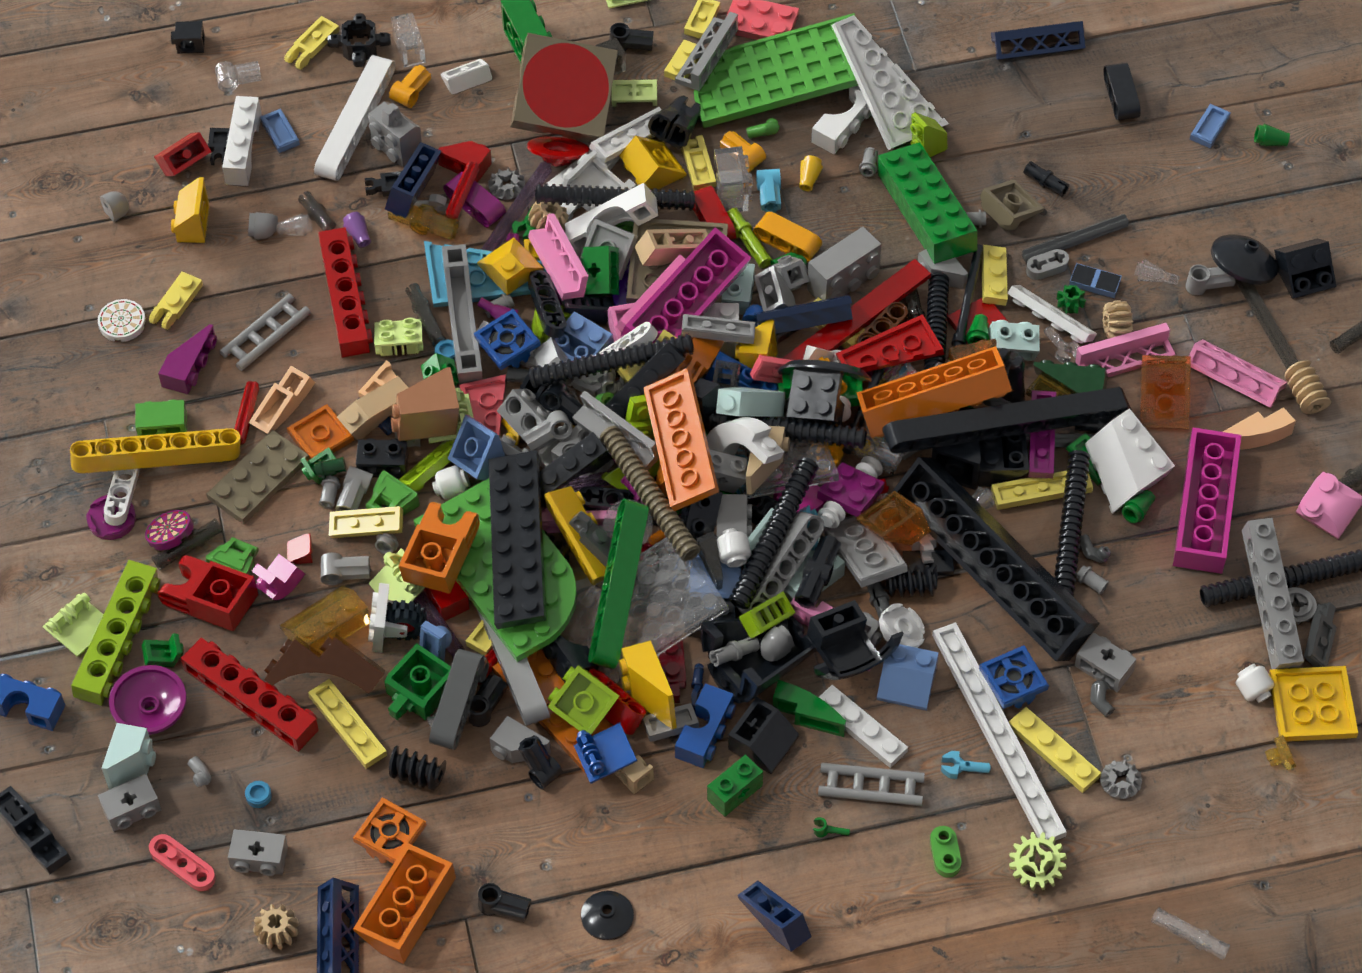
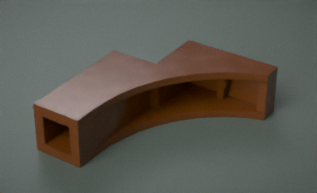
(337, 659)

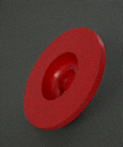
(557, 150)

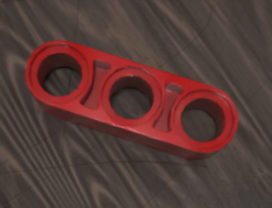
(710, 209)
(625, 709)

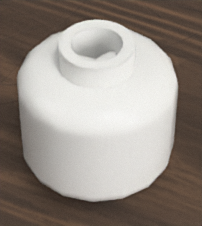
(451, 482)
(733, 548)
(1255, 683)

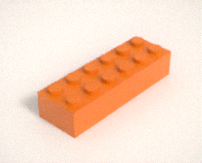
(936, 390)

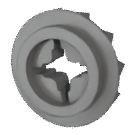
(506, 191)
(1306, 603)
(1122, 789)

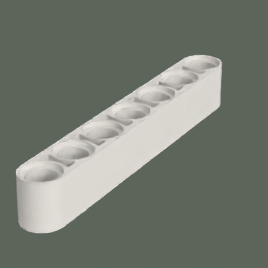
(354, 118)

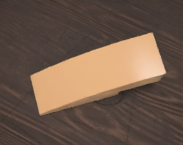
(282, 400)
(1261, 431)

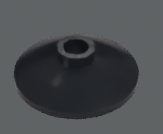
(609, 925)

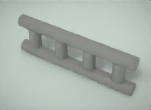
(264, 344)
(882, 795)

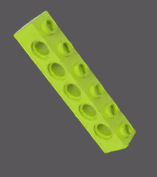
(134, 577)

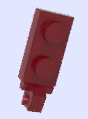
(673, 665)

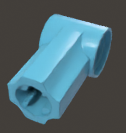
(769, 186)

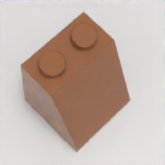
(427, 408)

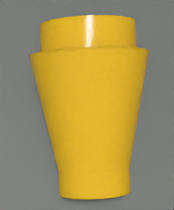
(809, 172)

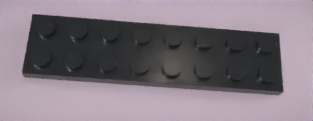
(517, 540)

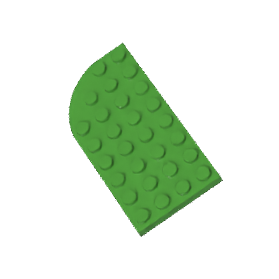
(775, 73)
(477, 578)

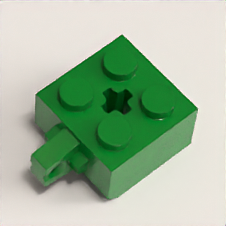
(416, 683)

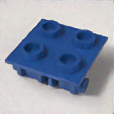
(604, 752)

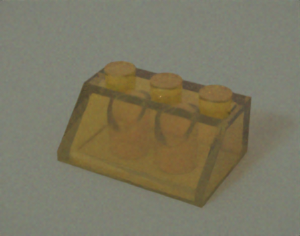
(336, 613)

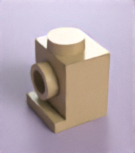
(636, 775)

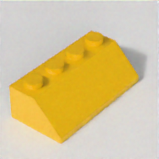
(563, 506)

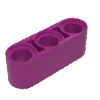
(479, 202)

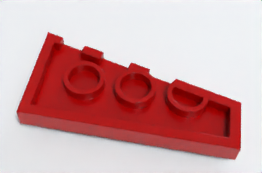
(896, 346)

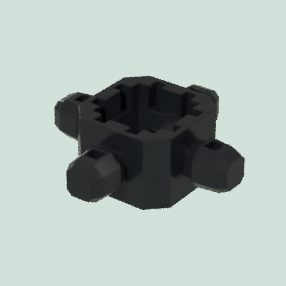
(359, 52)

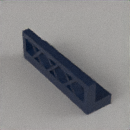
(1031, 32)
(808, 314)
(330, 925)

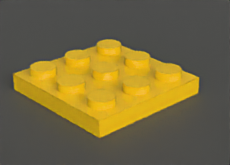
(1313, 703)

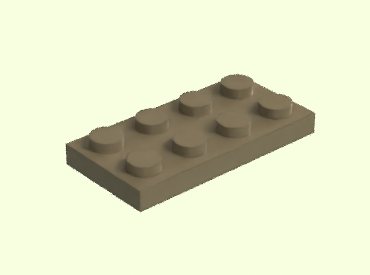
(257, 477)

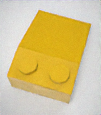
(647, 682)

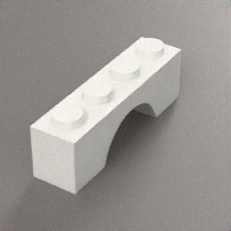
(834, 130)
(238, 151)
(634, 205)

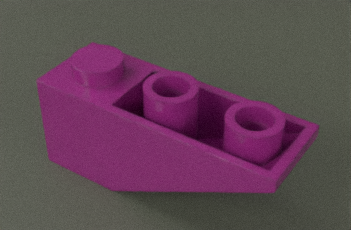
(185, 362)

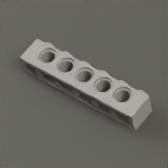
(1272, 594)

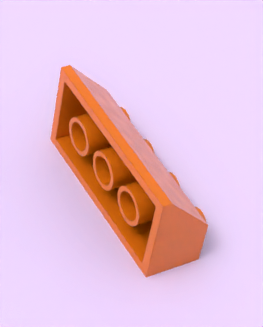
(405, 902)

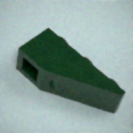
(1072, 376)

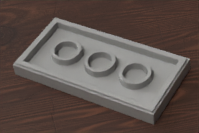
(865, 553)

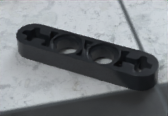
(543, 303)

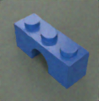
(43, 704)
(698, 744)

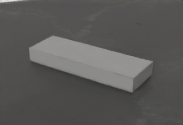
(718, 328)

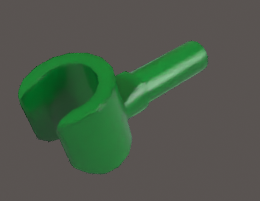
(827, 828)

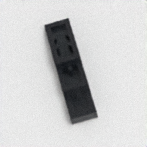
(32, 831)

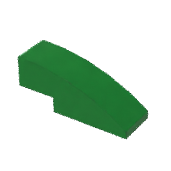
(808, 709)

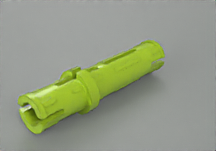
(745, 233)

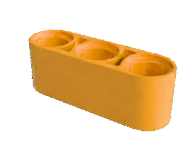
(787, 236)

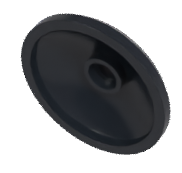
(1244, 259)

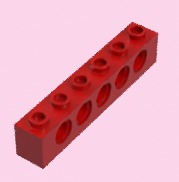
(346, 306)
(294, 733)

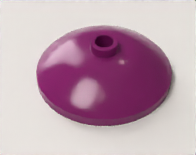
(147, 688)

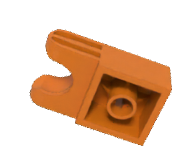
(704, 354)
(438, 549)

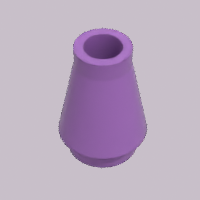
(357, 228)

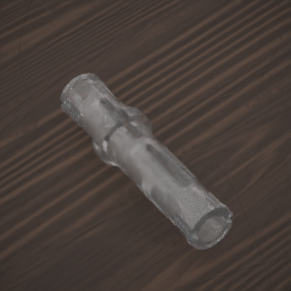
(1194, 935)

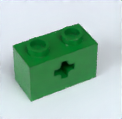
(607, 261)
(735, 785)

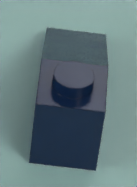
(776, 915)

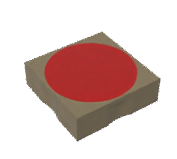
(564, 88)

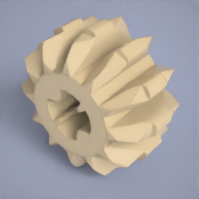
(539, 213)
(1117, 319)
(279, 935)

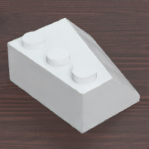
(1127, 459)

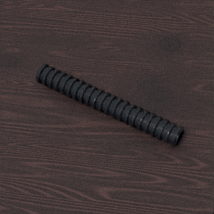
(598, 196)
(937, 313)
(604, 361)
(802, 430)
(1072, 519)
(774, 533)
(1294, 576)

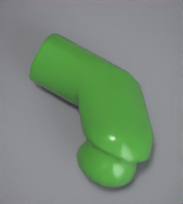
(769, 128)

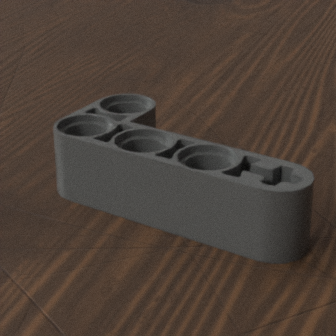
(465, 673)

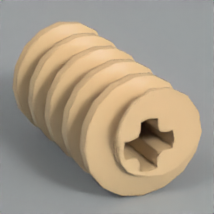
(1307, 388)

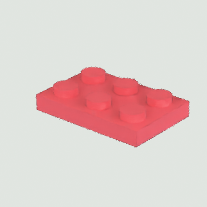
(763, 18)

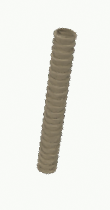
(650, 493)

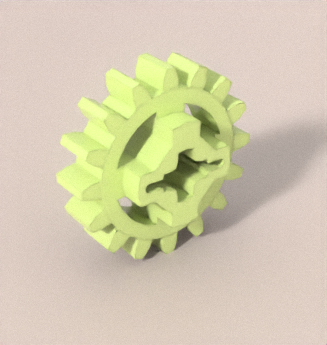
(1047, 860)

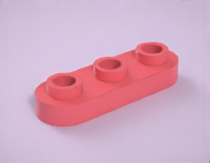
(179, 854)

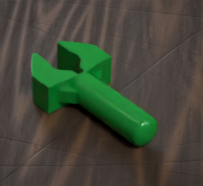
(520, 226)

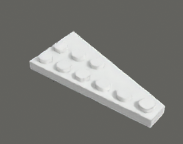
(883, 84)

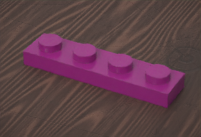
(1042, 446)

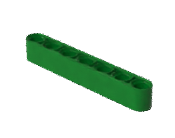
(618, 584)

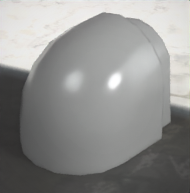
(114, 205)
(262, 225)
(776, 643)

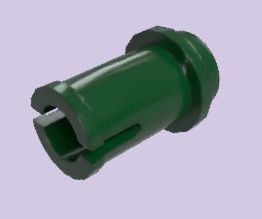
(330, 467)

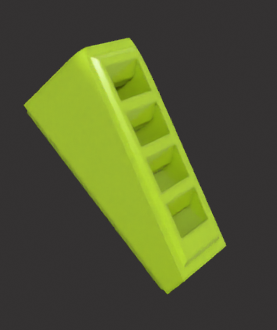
(754, 622)

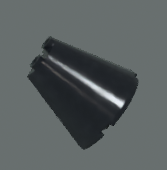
(752, 673)

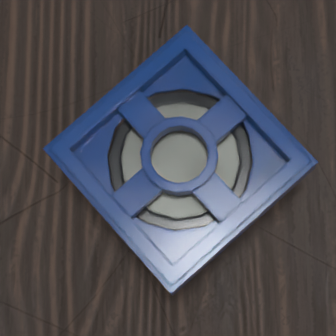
(509, 340)
(1012, 678)

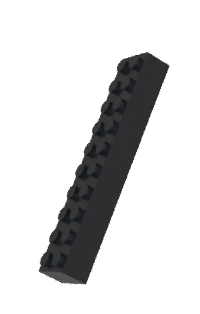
(997, 561)

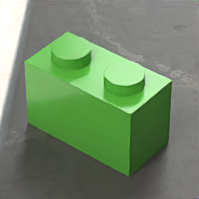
(160, 417)

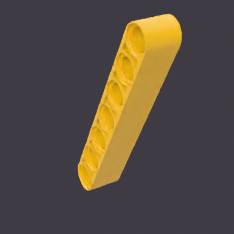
(155, 450)

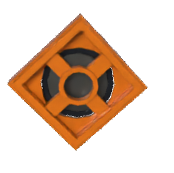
(388, 832)

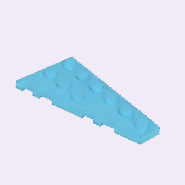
(481, 284)

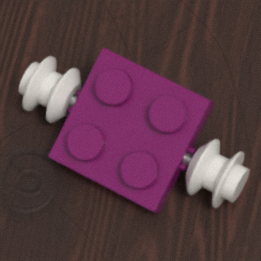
(853, 491)

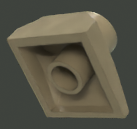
(1009, 204)

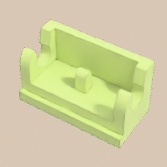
(634, 91)

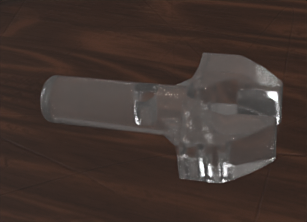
(1062, 346)

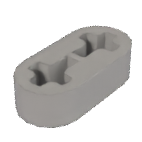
(1047, 264)

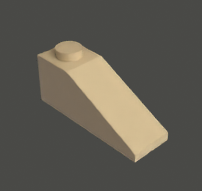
(664, 245)
(371, 409)
(759, 472)

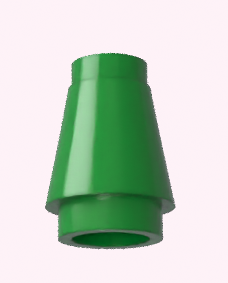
(1270, 136)
(979, 329)
(1138, 506)

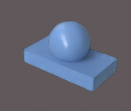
(435, 639)

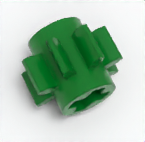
(1071, 299)

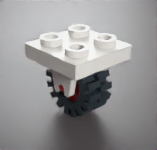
(393, 619)

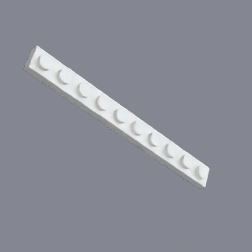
(998, 732)

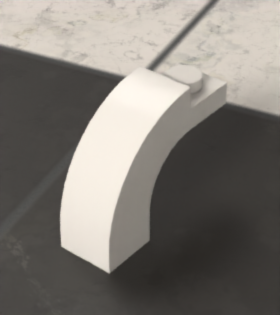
(748, 432)

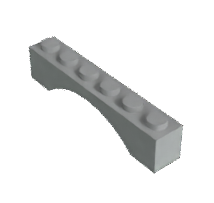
(461, 313)

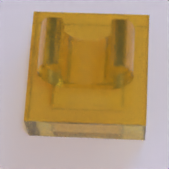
(1280, 754)

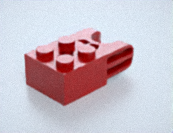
(211, 593)

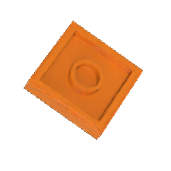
(320, 431)

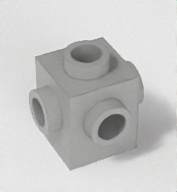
(796, 270)

